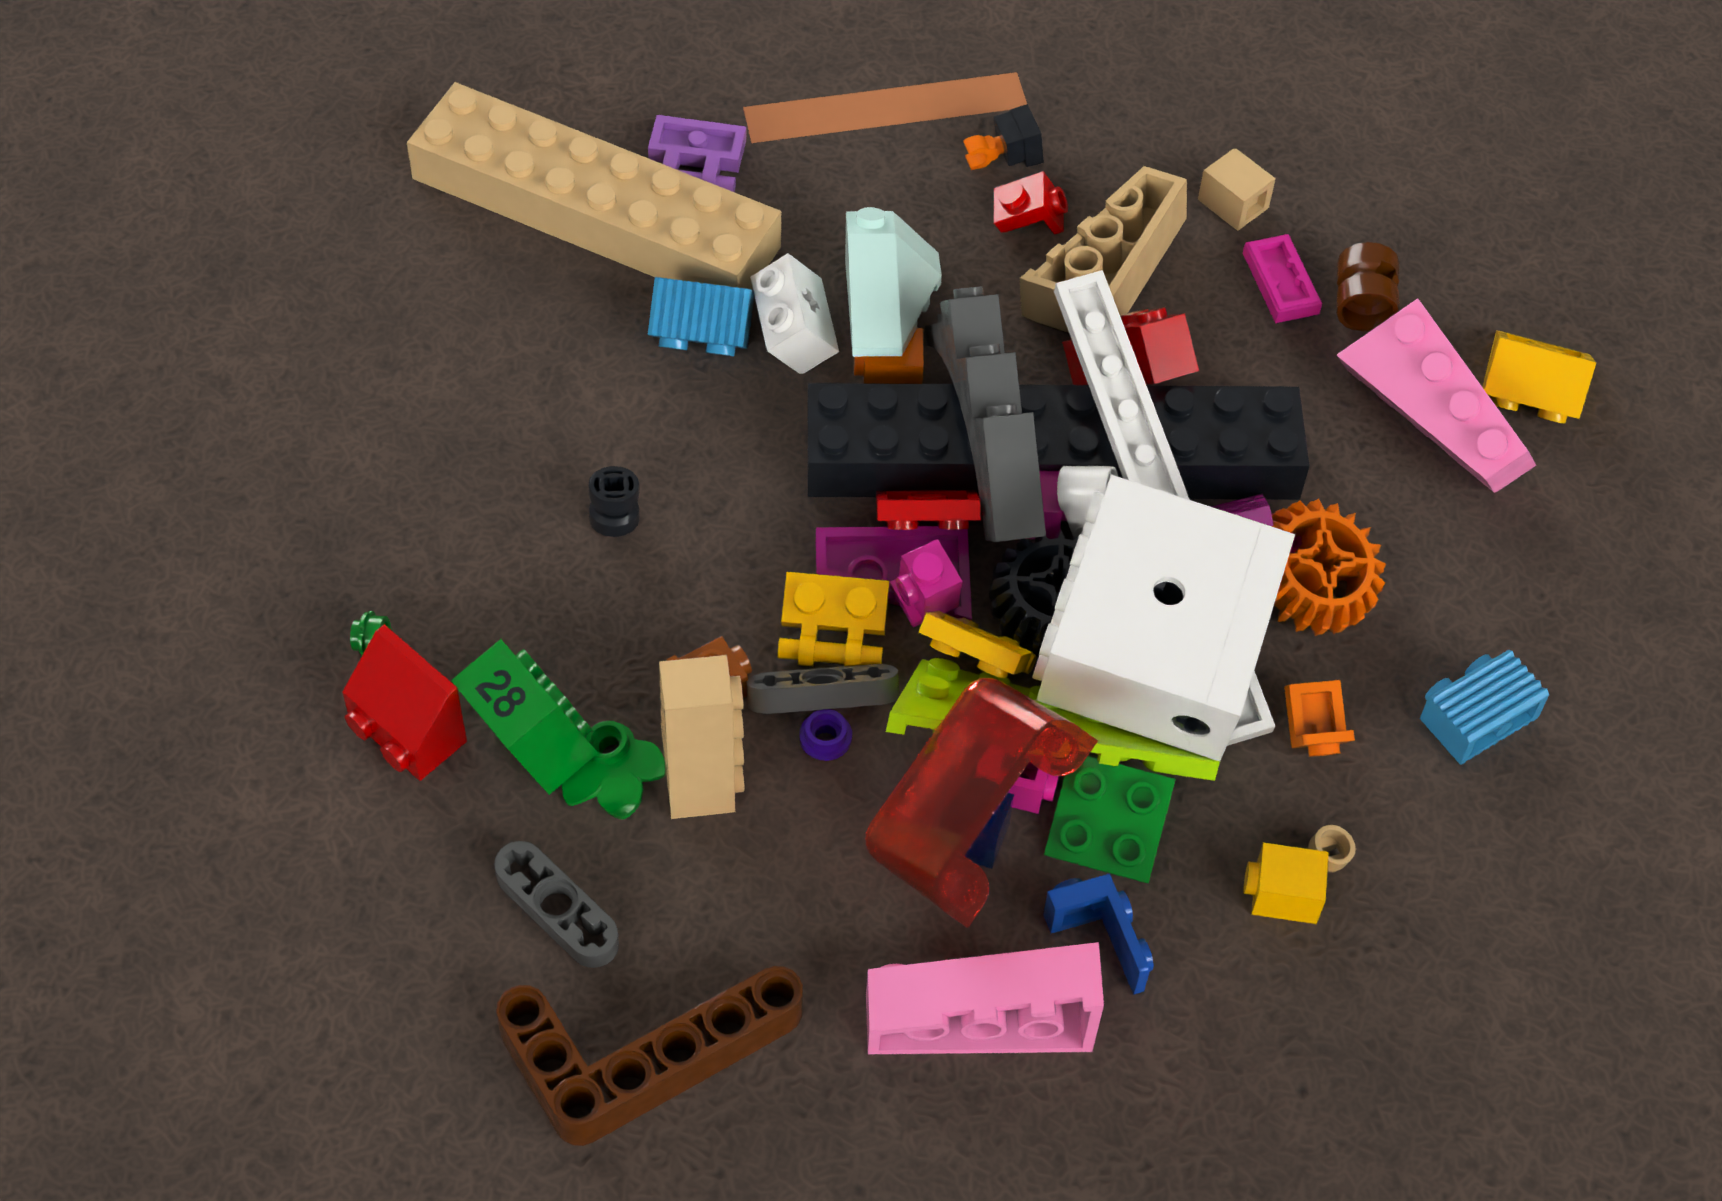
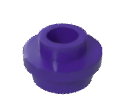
(825, 722)

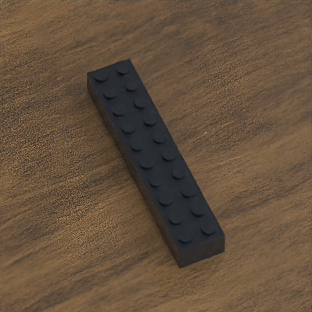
(916, 438)

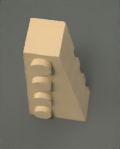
(1121, 240)
(701, 735)

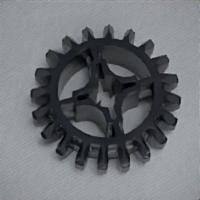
(1025, 587)

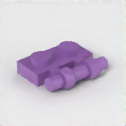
(700, 145)

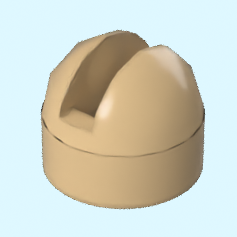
(1334, 837)

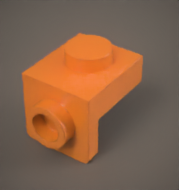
(1317, 717)

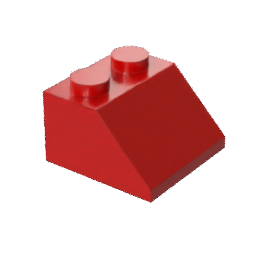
(404, 706)

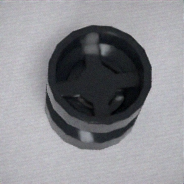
(614, 501)

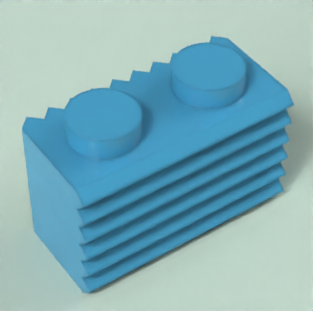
(700, 314)
(1483, 705)

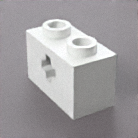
(794, 314)

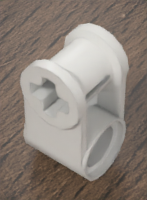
(1076, 491)

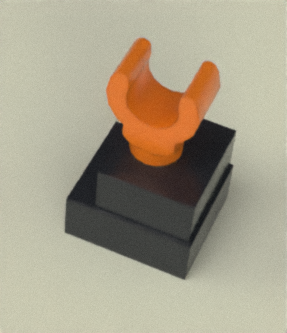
(1015, 138)

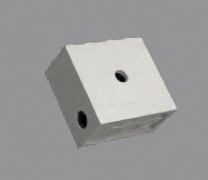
(1162, 617)

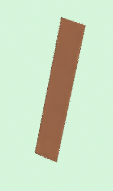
(884, 107)

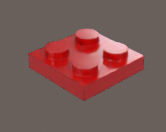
(948, 507)

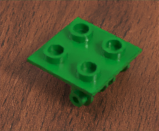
(1110, 819)

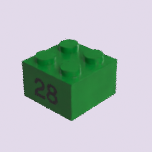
(527, 714)

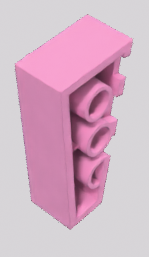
(1432, 387)

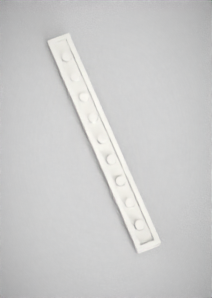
(1133, 421)

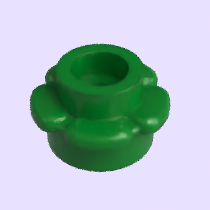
(364, 629)

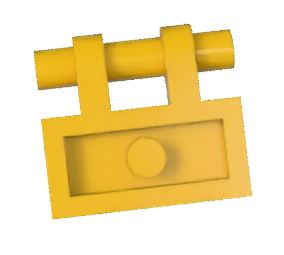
(833, 605)
(995, 654)

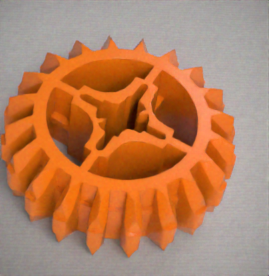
(1329, 553)

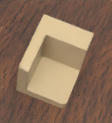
(1236, 189)

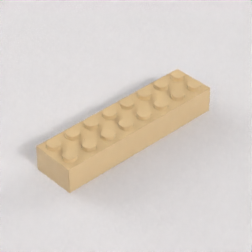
(592, 192)

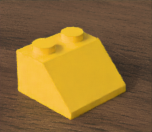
(1538, 376)

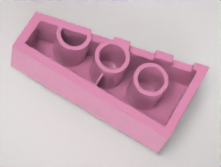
(988, 1003)

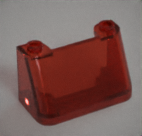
(960, 785)

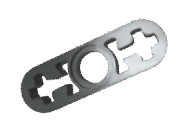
(822, 688)
(551, 881)

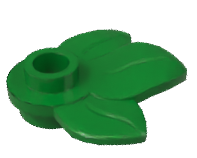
(618, 775)

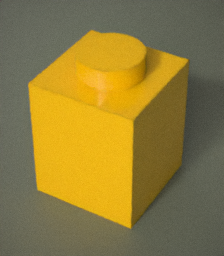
(1287, 883)

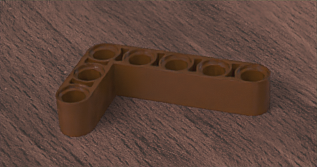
(644, 1057)

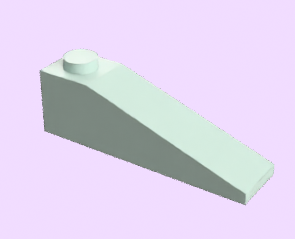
(887, 281)

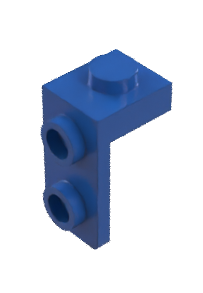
(1082, 902)

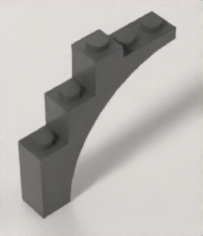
(989, 395)

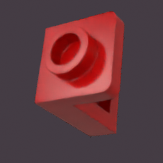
(1029, 202)

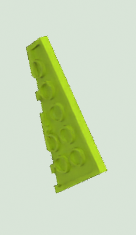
(940, 682)

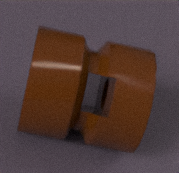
(1367, 285)

